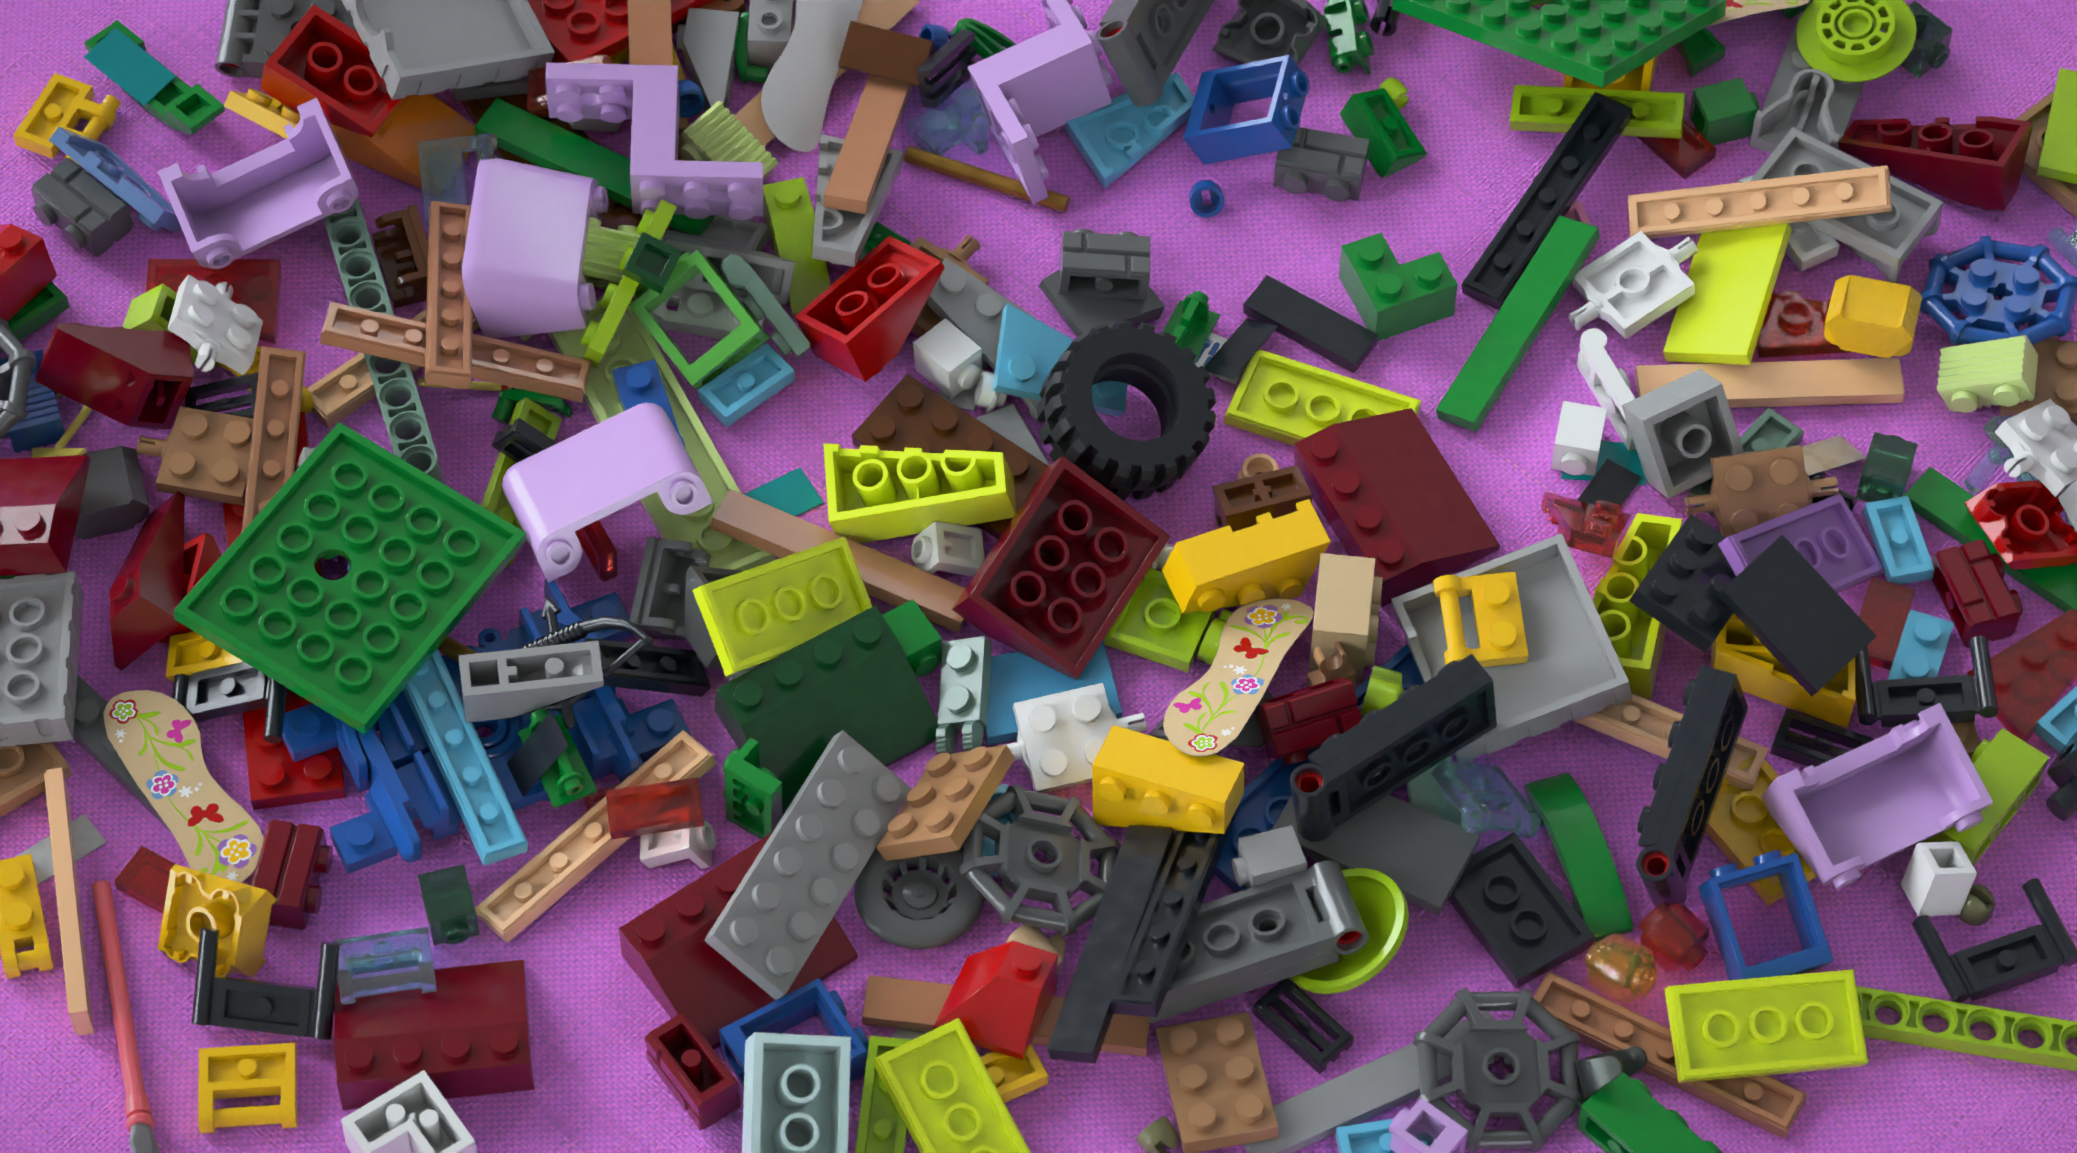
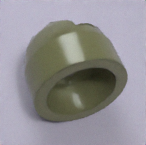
(1974, 910)
(1157, 1135)

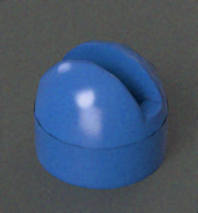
(935, 33)
(690, 104)
(1216, 196)

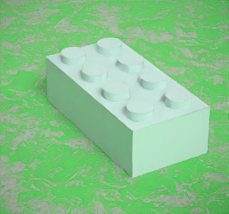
(796, 1093)

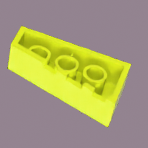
(902, 493)
(1632, 631)

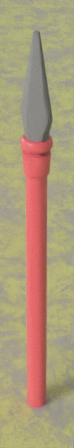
(137, 1105)

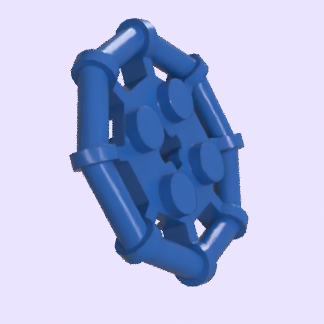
(1986, 278)

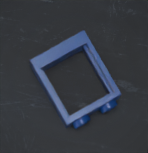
(1218, 91)
(1801, 906)
(788, 1012)

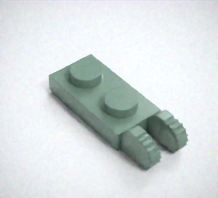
(764, 305)
(963, 693)

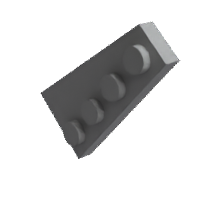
(841, 233)
(974, 311)

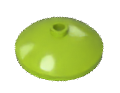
(1386, 921)

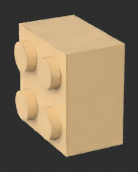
(1347, 610)

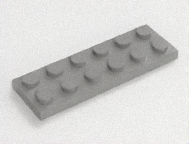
(808, 865)

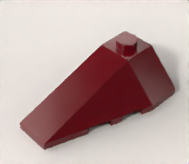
(1961, 161)
(149, 584)

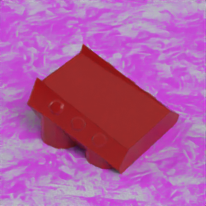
(2025, 524)

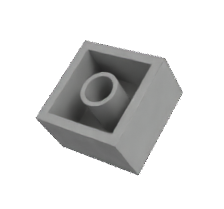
(1681, 430)

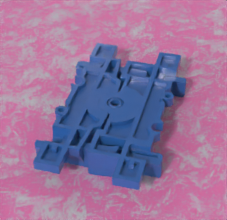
(405, 775)

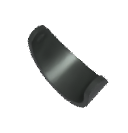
(1603, 1068)

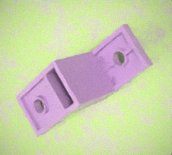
(1041, 88)
(652, 102)

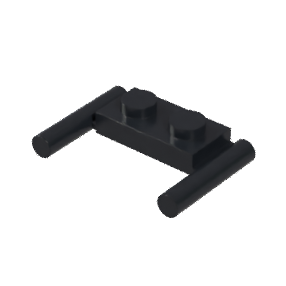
(230, 692)
(1902, 699)
(2005, 960)
(264, 1004)

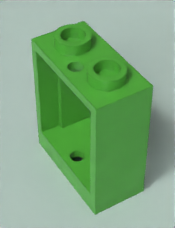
(725, 353)

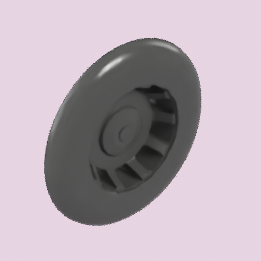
(919, 905)

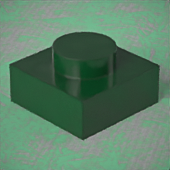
(651, 262)

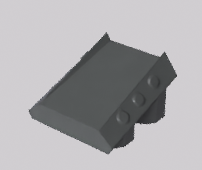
(1269, 31)
(112, 493)

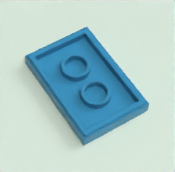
(1022, 678)

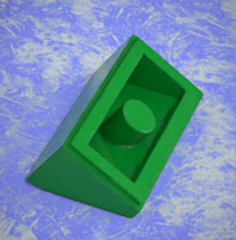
(1377, 118)

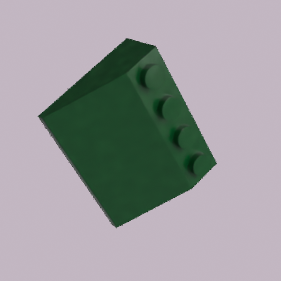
(835, 682)

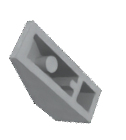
(710, 52)
(771, 269)
(527, 678)

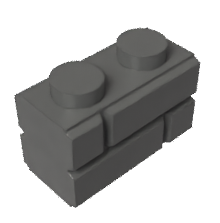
(1323, 164)
(81, 208)
(1104, 264)

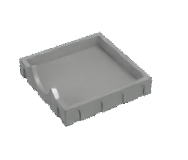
(449, 43)
(1570, 656)
(39, 657)

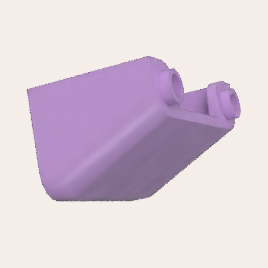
(263, 193)
(529, 248)
(597, 476)
(1879, 798)

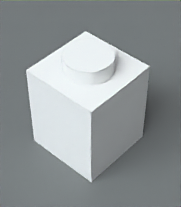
(948, 359)
(1578, 438)
(1938, 878)

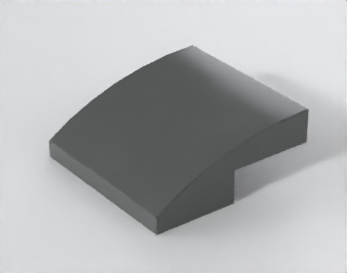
(1087, 312)

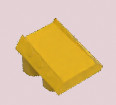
(1872, 316)
(215, 902)

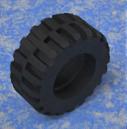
(1157, 370)

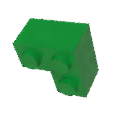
(1393, 295)

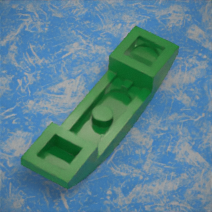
(177, 103)
(1582, 854)

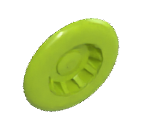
(1856, 28)

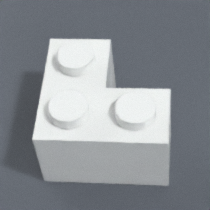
(408, 1120)

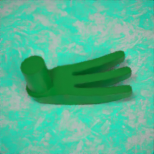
(986, 38)
(747, 72)
(510, 397)

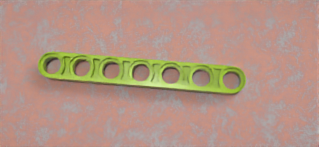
(1958, 1035)

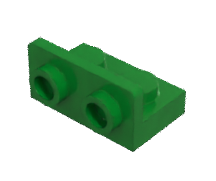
(751, 791)

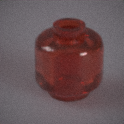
(1674, 936)

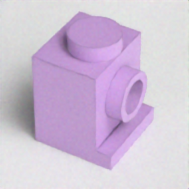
(1426, 1124)

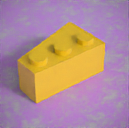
(1247, 564)
(1762, 675)
(1160, 786)

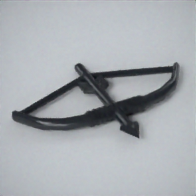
(576, 632)

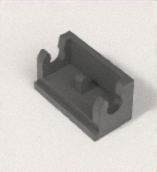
(661, 587)

